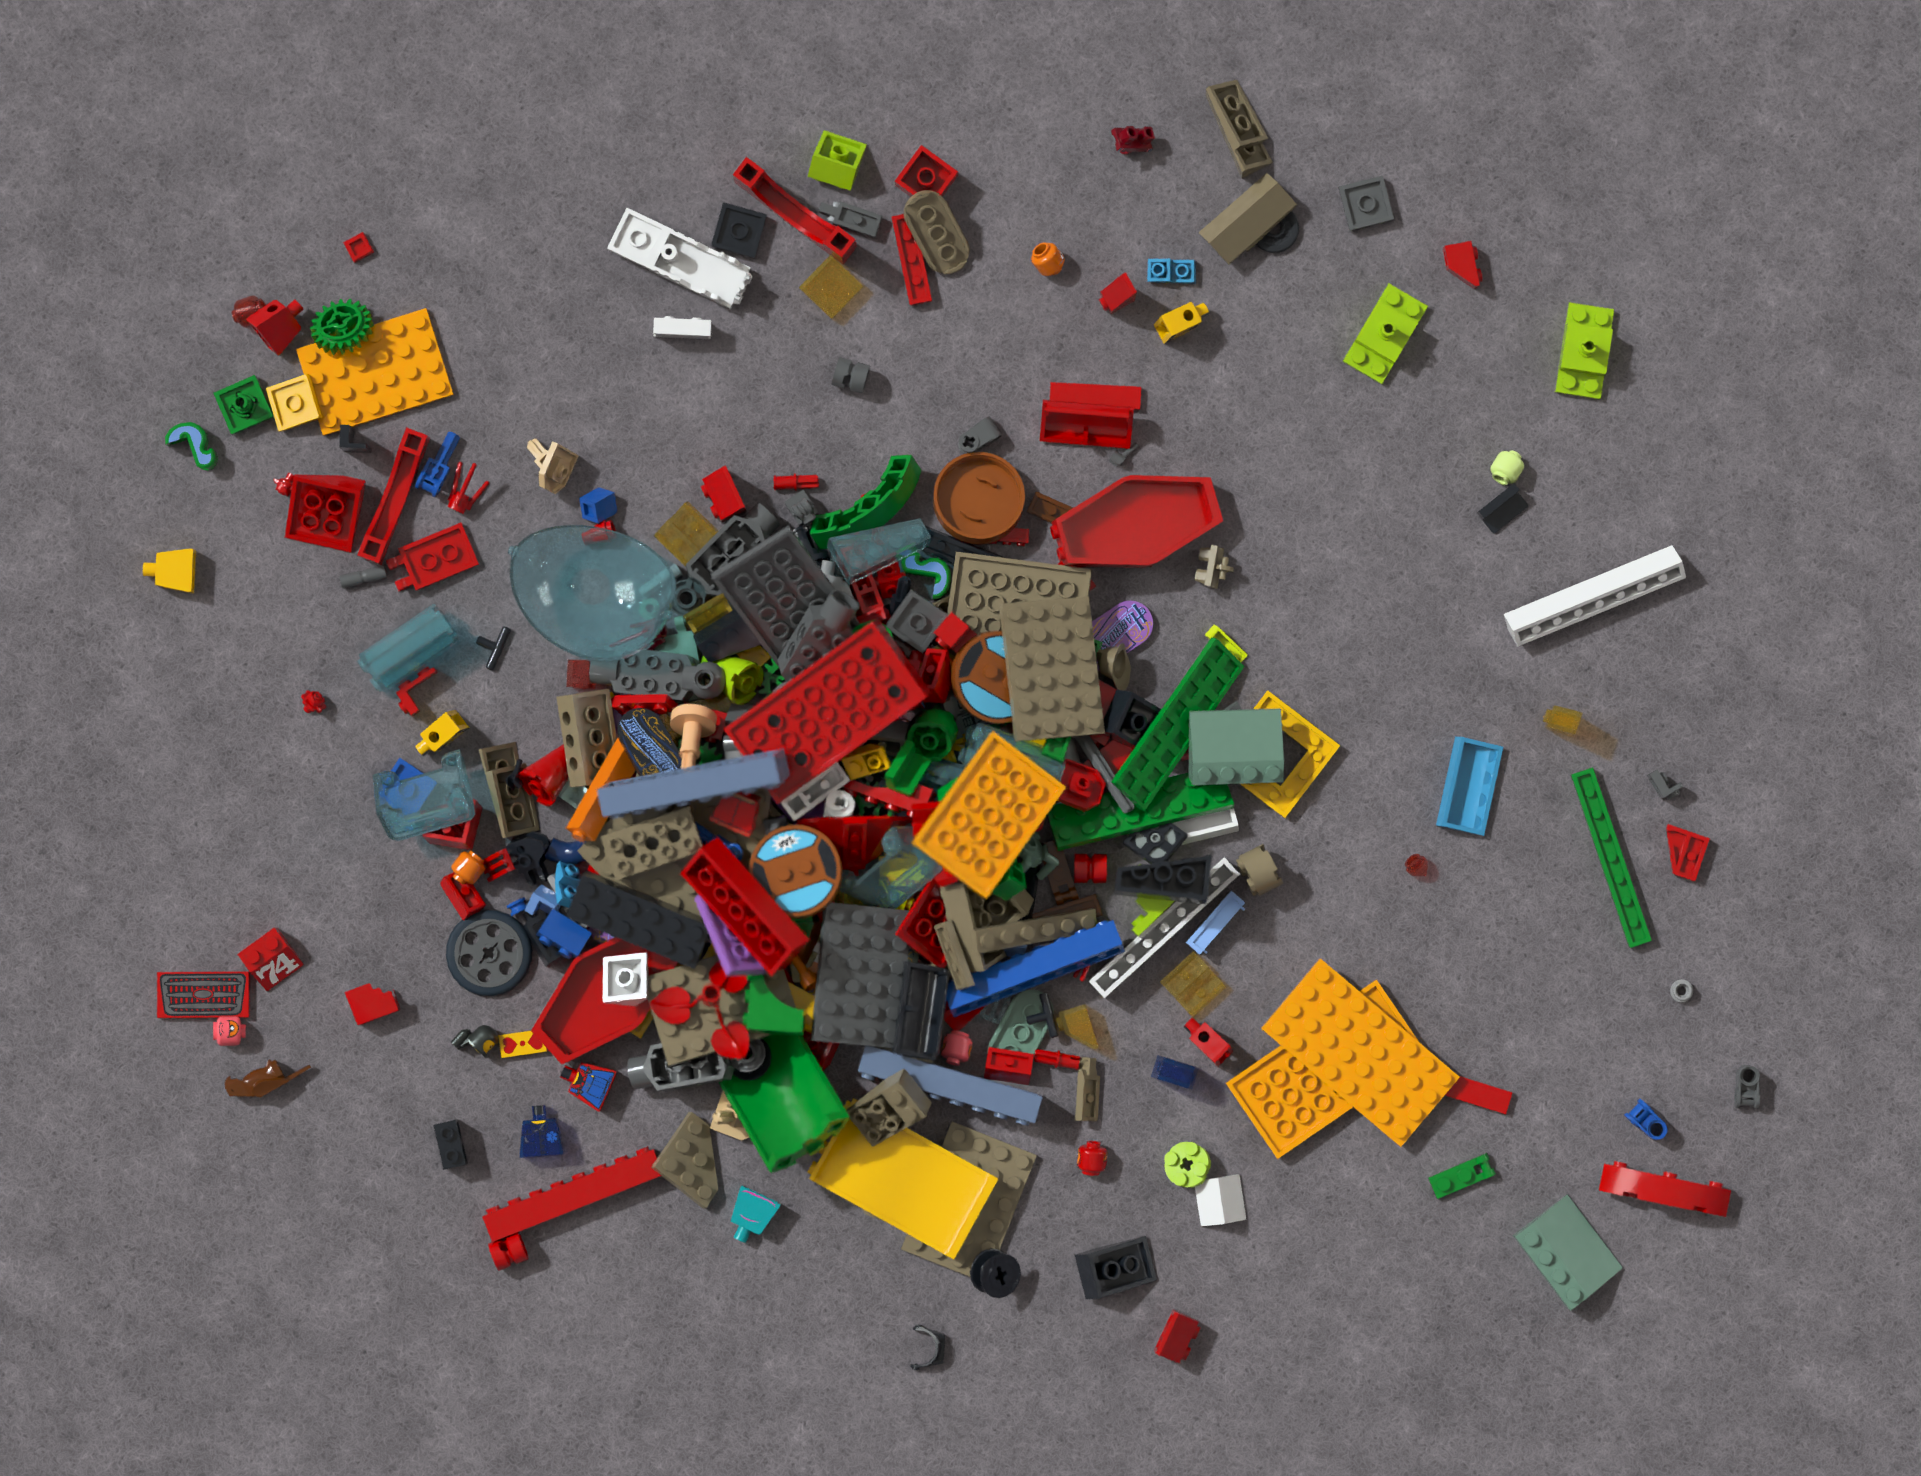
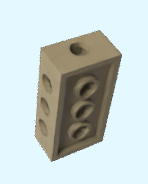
(586, 733)
(648, 858)

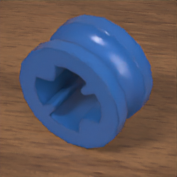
(517, 906)

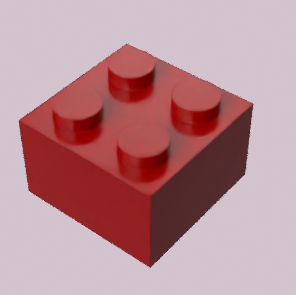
(926, 172)

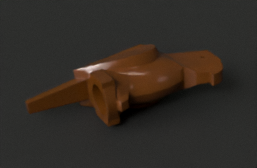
(260, 1081)

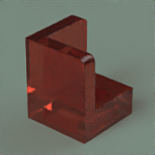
(578, 674)

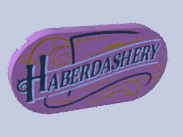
(1125, 623)

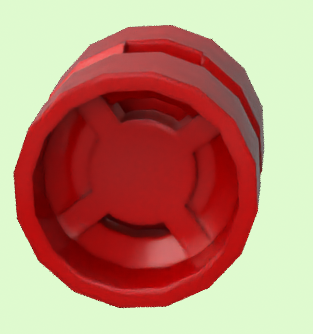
(1090, 868)
(508, 1251)

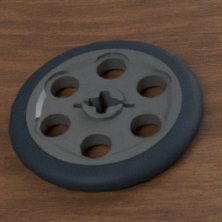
(468, 976)

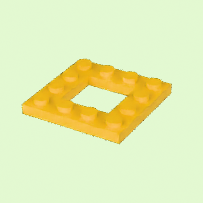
(1319, 752)

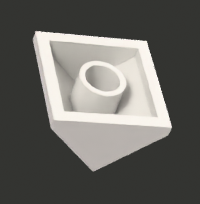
(623, 979)
(1220, 1200)

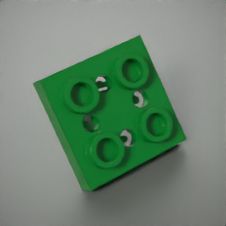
(227, 399)

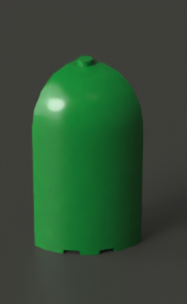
(789, 1106)

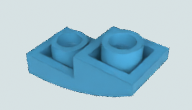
(1171, 271)
(566, 883)

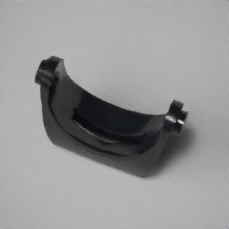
(939, 1339)

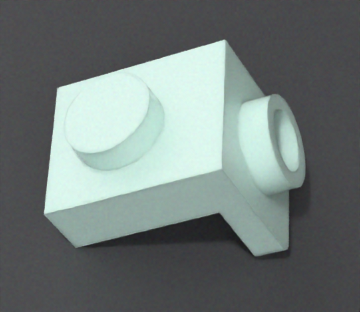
(573, 795)

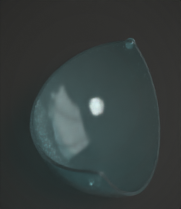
(592, 590)

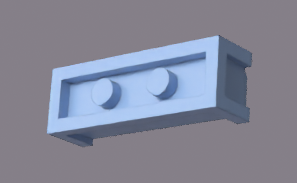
(1215, 922)

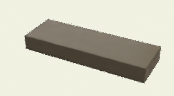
(954, 955)

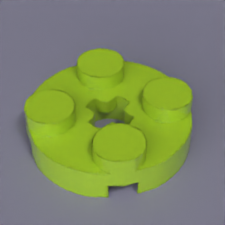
(1199, 1169)

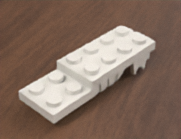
(680, 259)

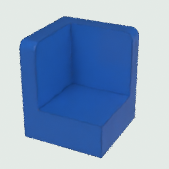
(598, 505)

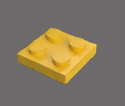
(294, 402)

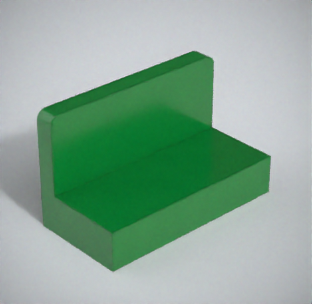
(907, 770)

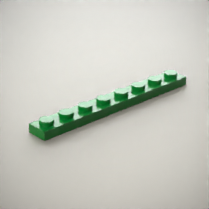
(1611, 857)

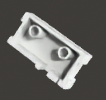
(682, 328)

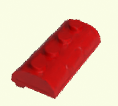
(1086, 424)

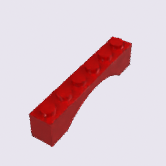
(395, 496)
(892, 799)

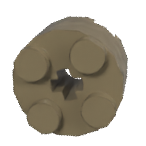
(1260, 870)

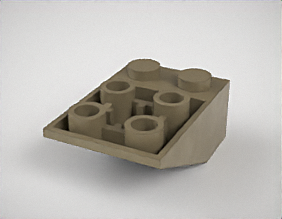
(889, 1107)

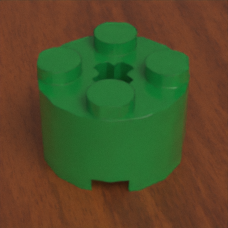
(933, 733)

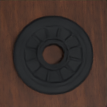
(1284, 239)

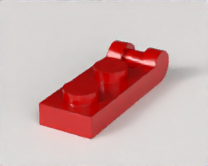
(655, 702)

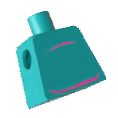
(752, 1213)

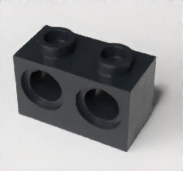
(450, 1144)

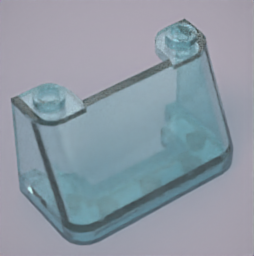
(424, 801)
(895, 876)

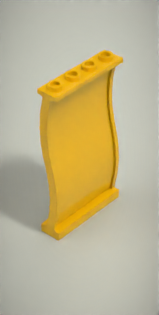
(906, 1184)

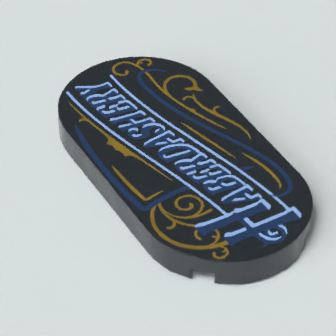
(647, 742)

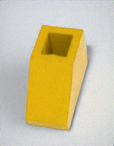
(865, 761)

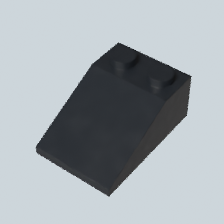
(1128, 718)
(1115, 1268)

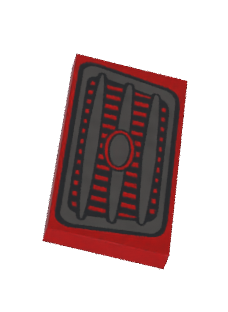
(203, 994)

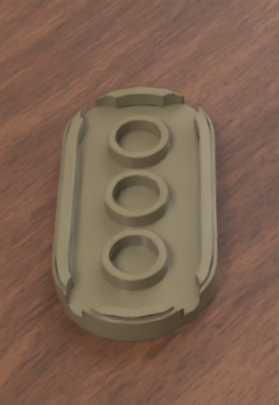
(936, 232)

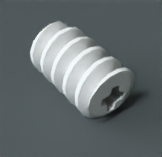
(839, 804)

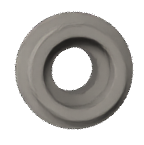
(1688, 987)

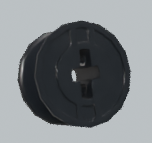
(995, 1273)

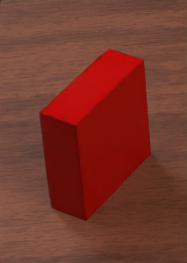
(358, 247)

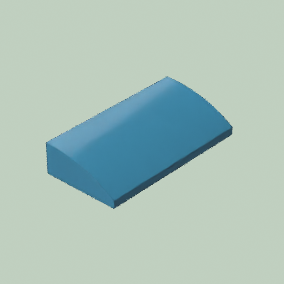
(1469, 786)

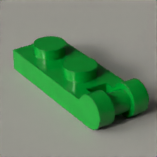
(1460, 1176)

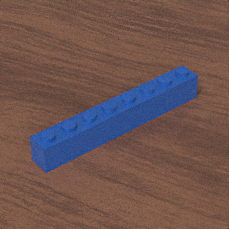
(1036, 967)

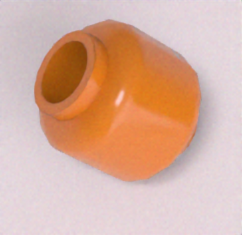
(1047, 259)
(468, 867)

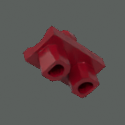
(1133, 139)

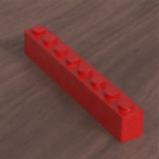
(572, 1195)

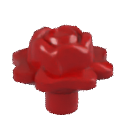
(284, 485)
(313, 701)

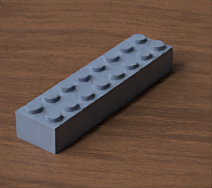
(693, 783)
(955, 1085)

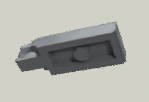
(852, 218)

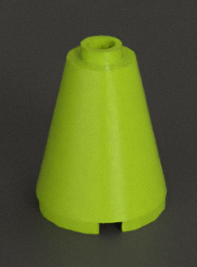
(741, 678)

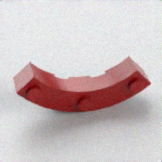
(1665, 1189)

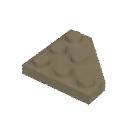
(689, 1161)

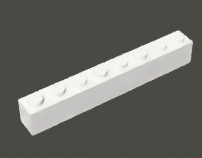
(1595, 595)
(1159, 932)

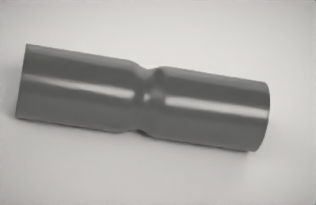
(360, 577)

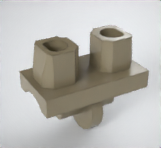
(1216, 568)

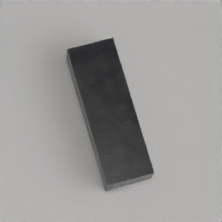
(639, 919)

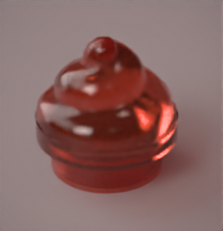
(1416, 865)

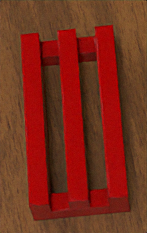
(491, 868)

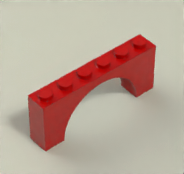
(825, 235)

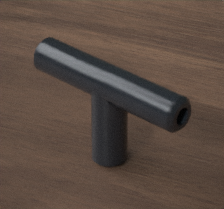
(495, 647)
(1047, 1015)

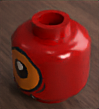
(1092, 1158)

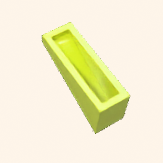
(1216, 632)

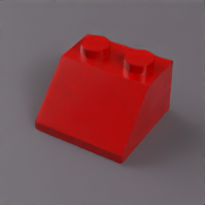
(723, 494)
(1176, 1337)

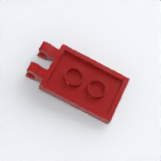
(434, 558)

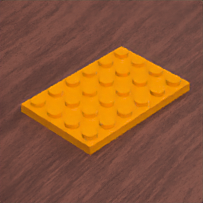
(384, 377)
(988, 815)

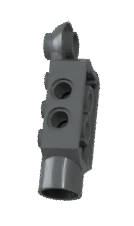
(726, 545)
(818, 634)
(659, 674)
(654, 1070)

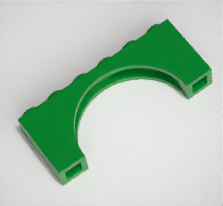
(766, 1012)

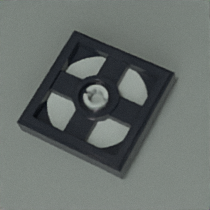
(1156, 843)

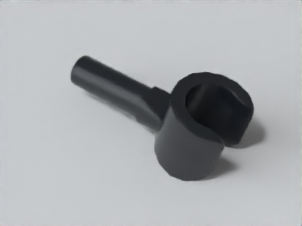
(513, 780)

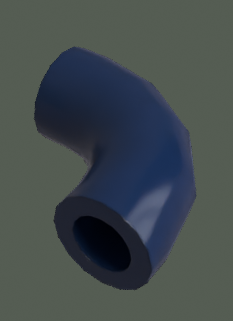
(564, 851)

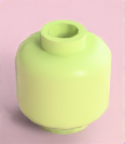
(1507, 467)

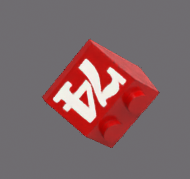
(270, 959)

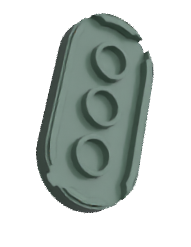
(1013, 1030)

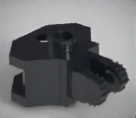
(528, 853)

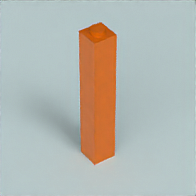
(588, 817)

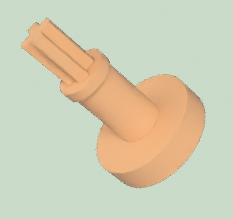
(692, 723)

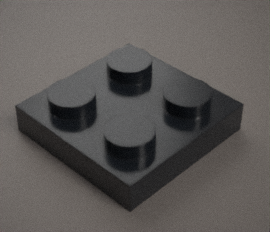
(739, 230)

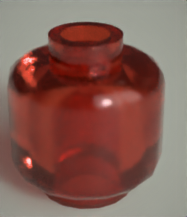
(246, 307)

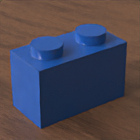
(563, 934)

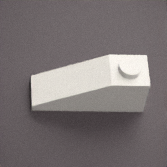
(815, 791)

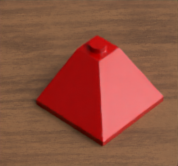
(325, 510)
(918, 926)

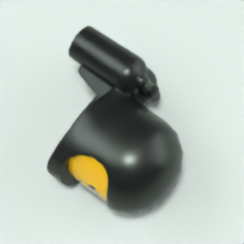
(481, 1039)

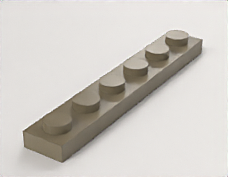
(1032, 930)

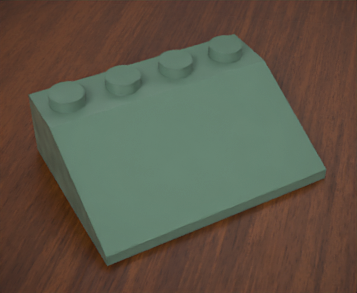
(1235, 746)
(1567, 1252)

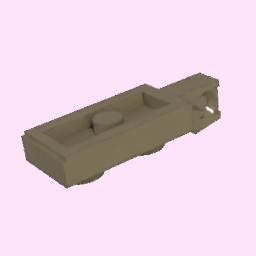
(1087, 1090)

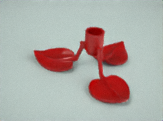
(673, 1008)

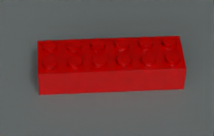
(744, 906)

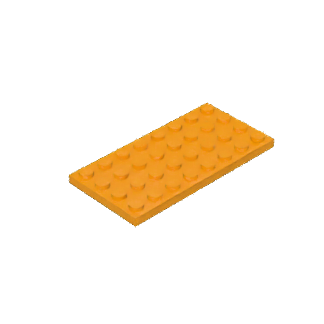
(1360, 1052)
(1287, 1098)

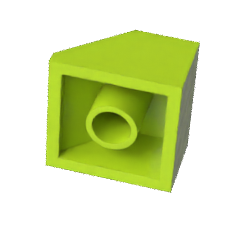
(836, 160)

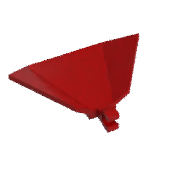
(855, 838)

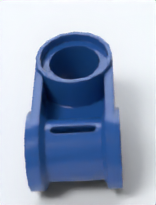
(1646, 1119)

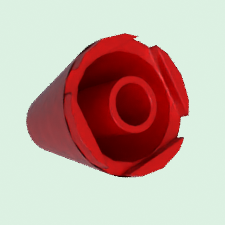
(546, 776)

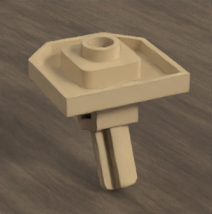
(553, 464)
(727, 1121)

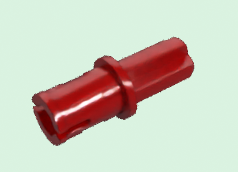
(796, 482)
(1057, 1059)

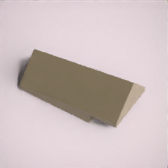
(1239, 127)
(1248, 218)
(513, 808)

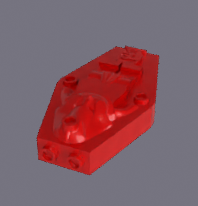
(1136, 521)
(577, 1016)

